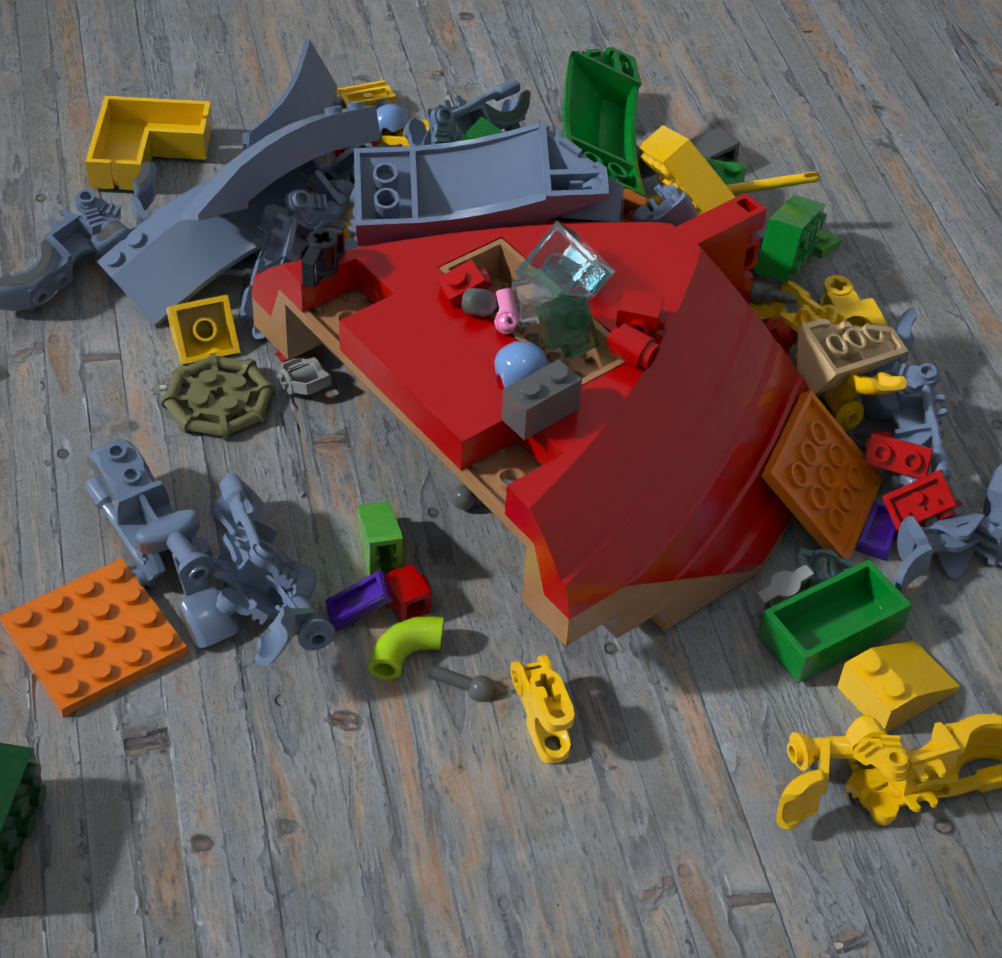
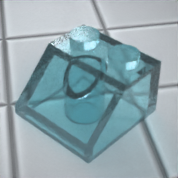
(566, 264)

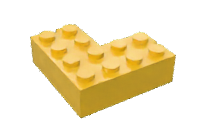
(143, 128)
(685, 168)

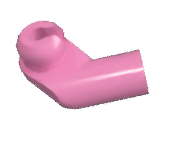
(507, 315)

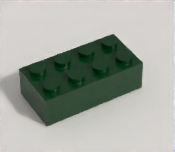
(19, 796)

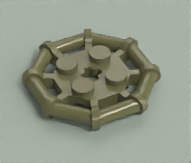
(214, 415)

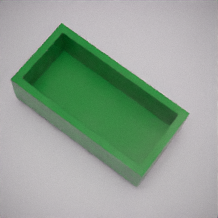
(790, 238)
(833, 620)

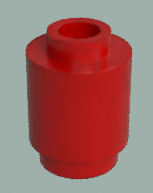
(633, 346)

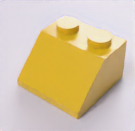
(203, 329)

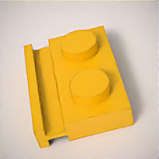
(368, 93)

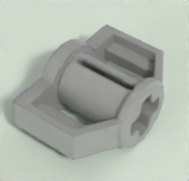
(303, 376)
(784, 586)

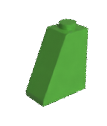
(380, 537)

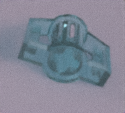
(823, 561)

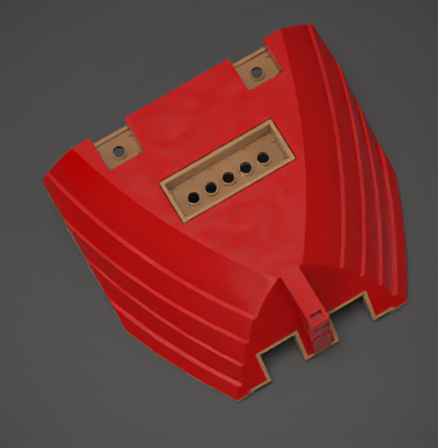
(642, 492)

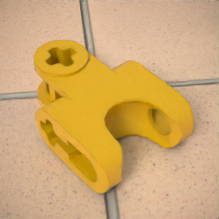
(842, 296)
(546, 706)

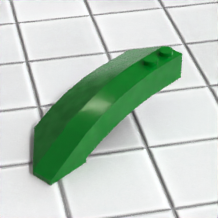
(602, 111)

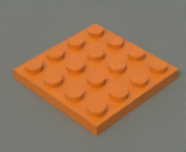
(822, 476)
(93, 636)

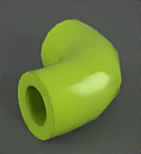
(403, 640)

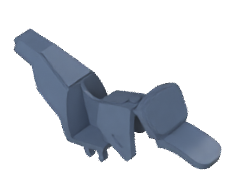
(952, 539)

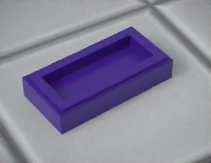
(877, 533)
(359, 600)

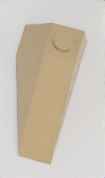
(834, 352)

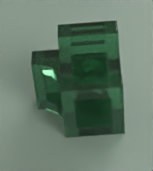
(568, 325)

